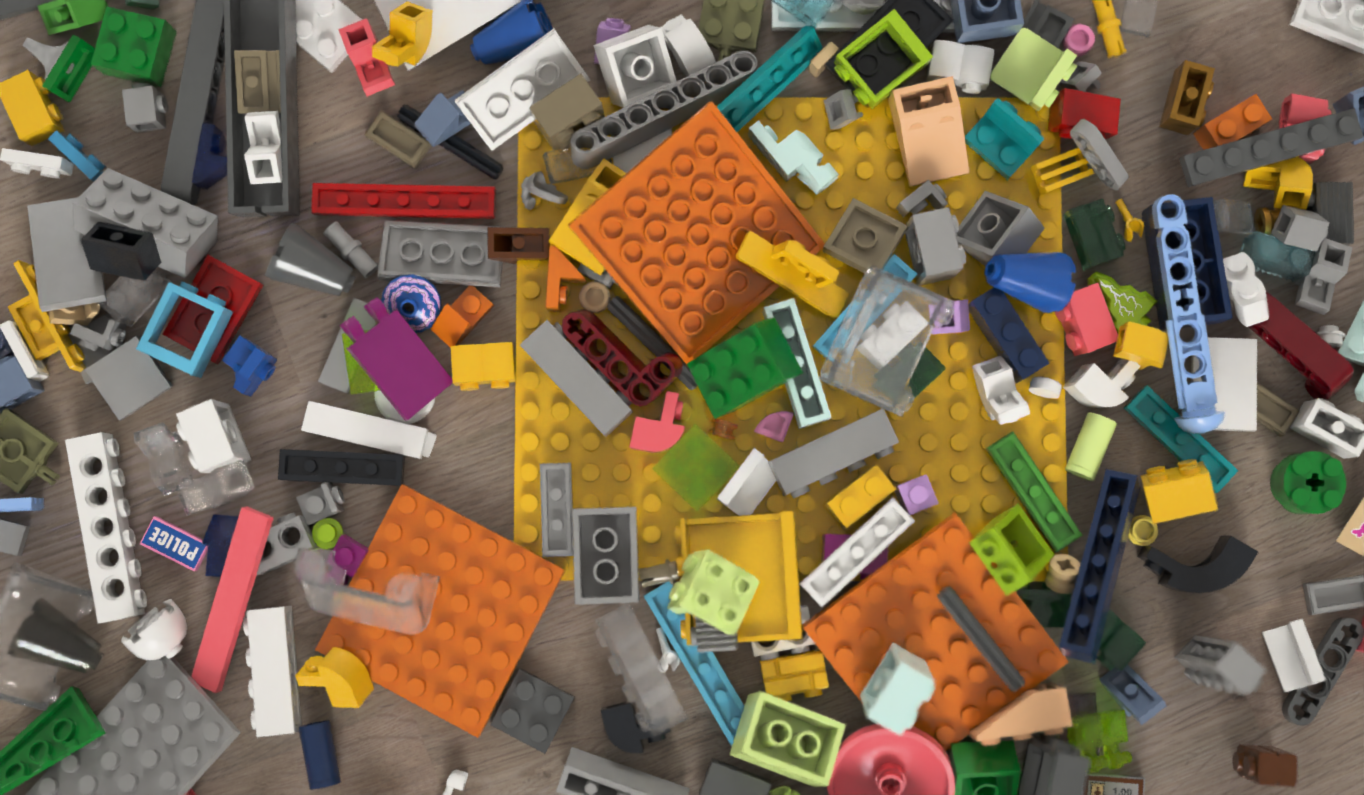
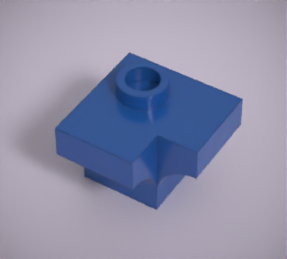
(249, 364)

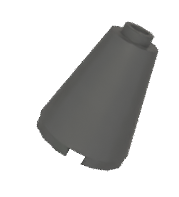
(309, 264)

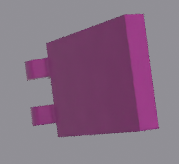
(396, 360)

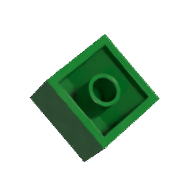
(985, 768)

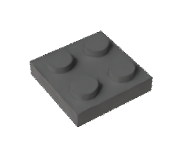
(532, 710)

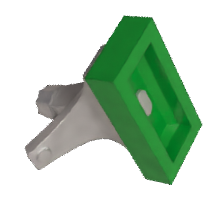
(64, 65)

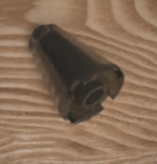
(55, 640)

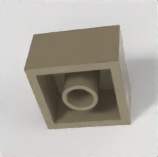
(566, 112)

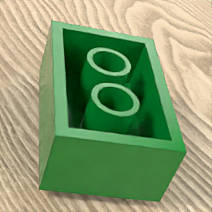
(744, 367)

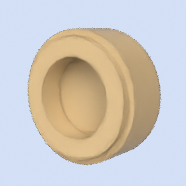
(594, 297)

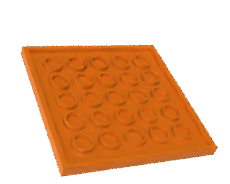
(676, 229)
(903, 608)
(480, 617)

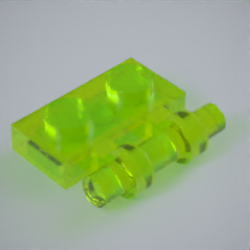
(1098, 730)

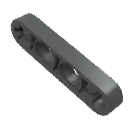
(1330, 673)

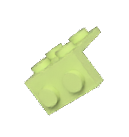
(1033, 69)
(713, 591)

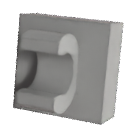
(1083, 77)
(841, 109)

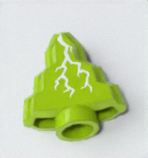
(1123, 301)

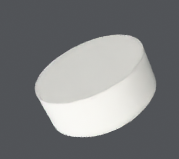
(1045, 387)

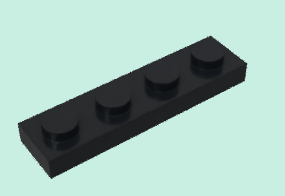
(341, 467)

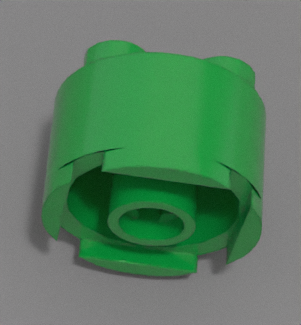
(1325, 478)

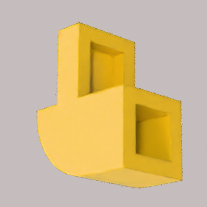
(408, 36)
(1289, 179)
(1141, 345)
(341, 675)

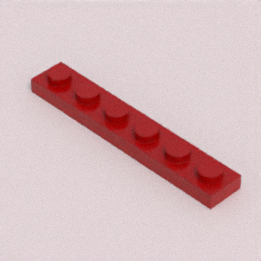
(403, 200)

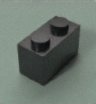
(121, 251)

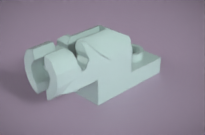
(794, 156)

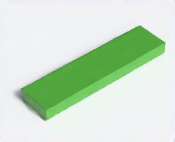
(1034, 492)

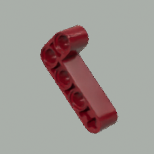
(1305, 350)
(616, 352)

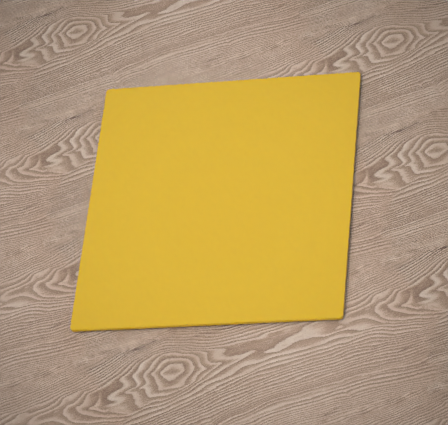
(939, 434)

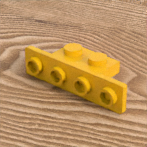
(796, 271)
(40, 334)

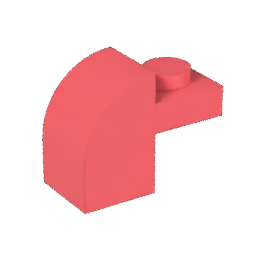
(372, 73)
(661, 435)

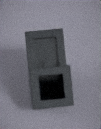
(624, 729)

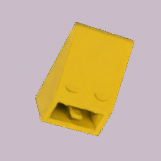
(563, 238)

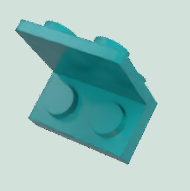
(1004, 138)

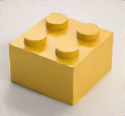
(1178, 491)

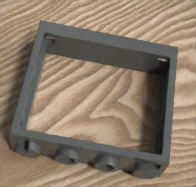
(1053, 768)

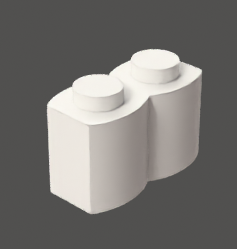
(966, 63)
(1246, 290)

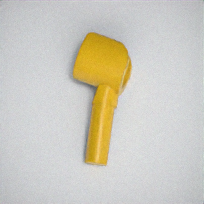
(1132, 224)

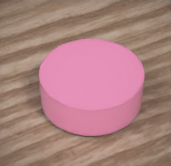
(1079, 39)

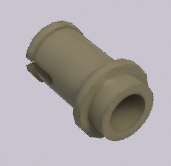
(659, 574)

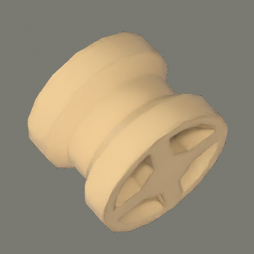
(1062, 573)

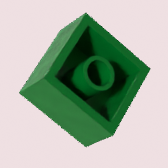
(133, 47)

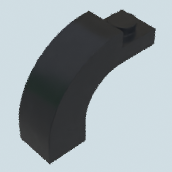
(1220, 569)

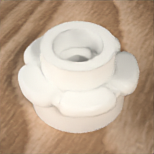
(1331, 335)

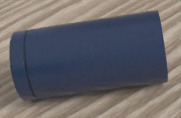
(319, 754)

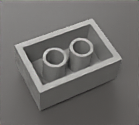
(606, 555)

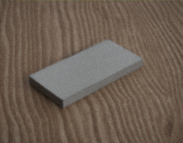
(439, 253)
(60, 260)

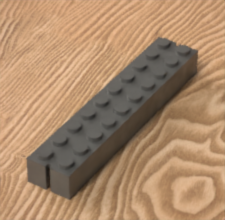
(267, 27)

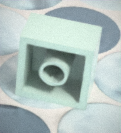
(897, 689)

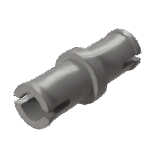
(351, 249)

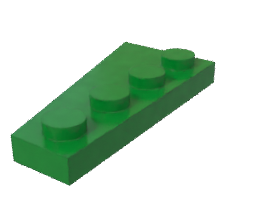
(48, 739)

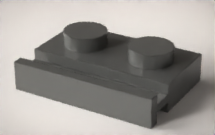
(1047, 23)

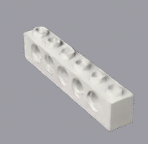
(92, 515)

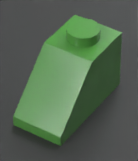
(71, 14)

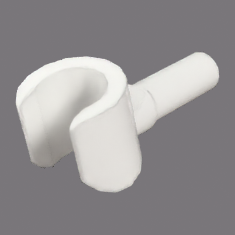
(668, 655)
(456, 780)

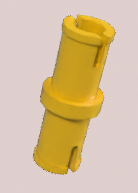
(1109, 27)

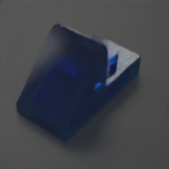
(209, 165)
(218, 539)

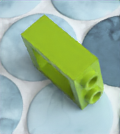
(906, 41)
(1018, 561)

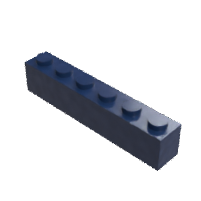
(1100, 566)

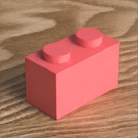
(1087, 321)

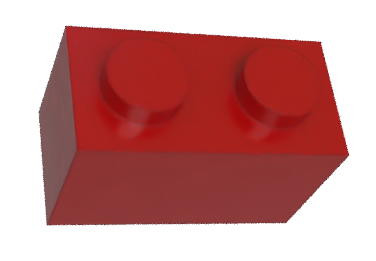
(1075, 105)

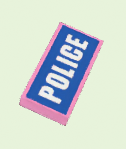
(174, 543)

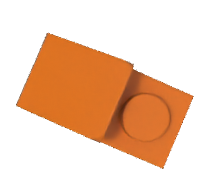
(559, 271)
(462, 316)

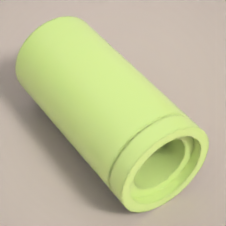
(1091, 446)

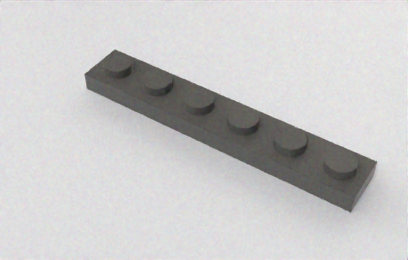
(1271, 147)

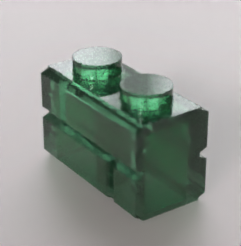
(1094, 234)

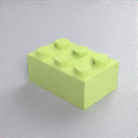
(787, 739)

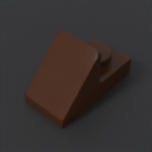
(517, 244)

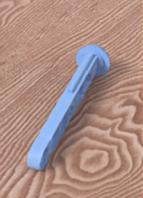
(1196, 397)

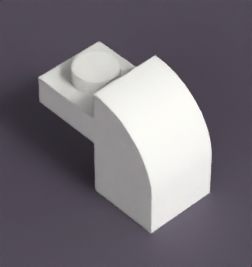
(687, 45)
(264, 155)
(1099, 390)
(998, 391)

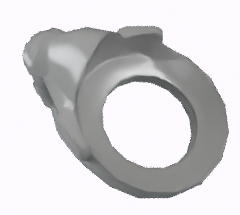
(537, 185)

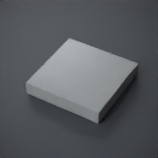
(128, 379)

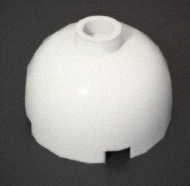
(157, 633)

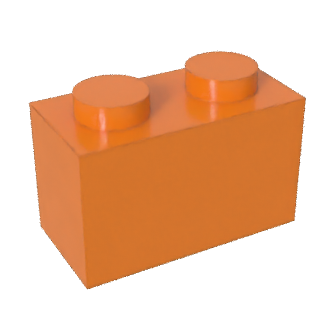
(1234, 124)

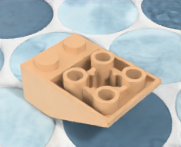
(929, 130)
(1035, 710)

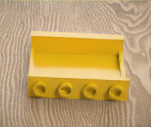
(763, 547)

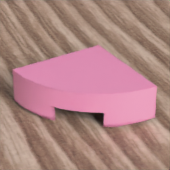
(775, 425)

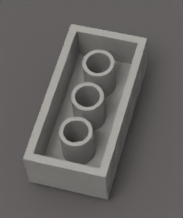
(179, 228)

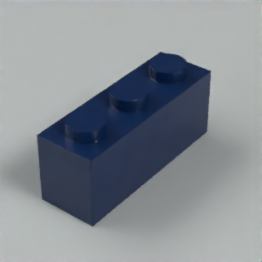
(1007, 333)

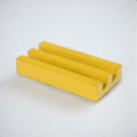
(1081, 162)

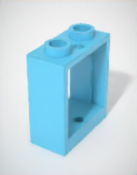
(208, 341)

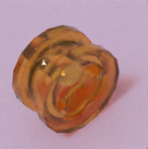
(723, 429)

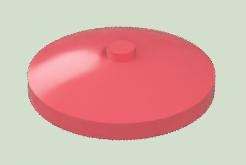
(891, 764)

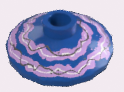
(420, 294)

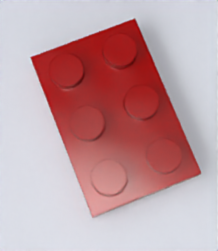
(192, 319)

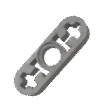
(1099, 154)

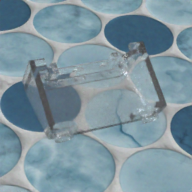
(884, 339)
(403, 608)
(20, 679)

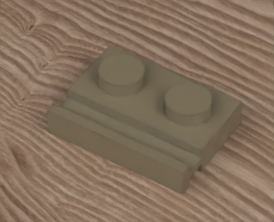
(257, 80)

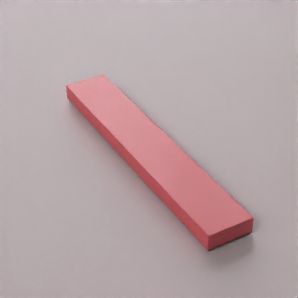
(231, 598)

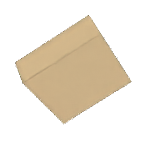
(817, 64)

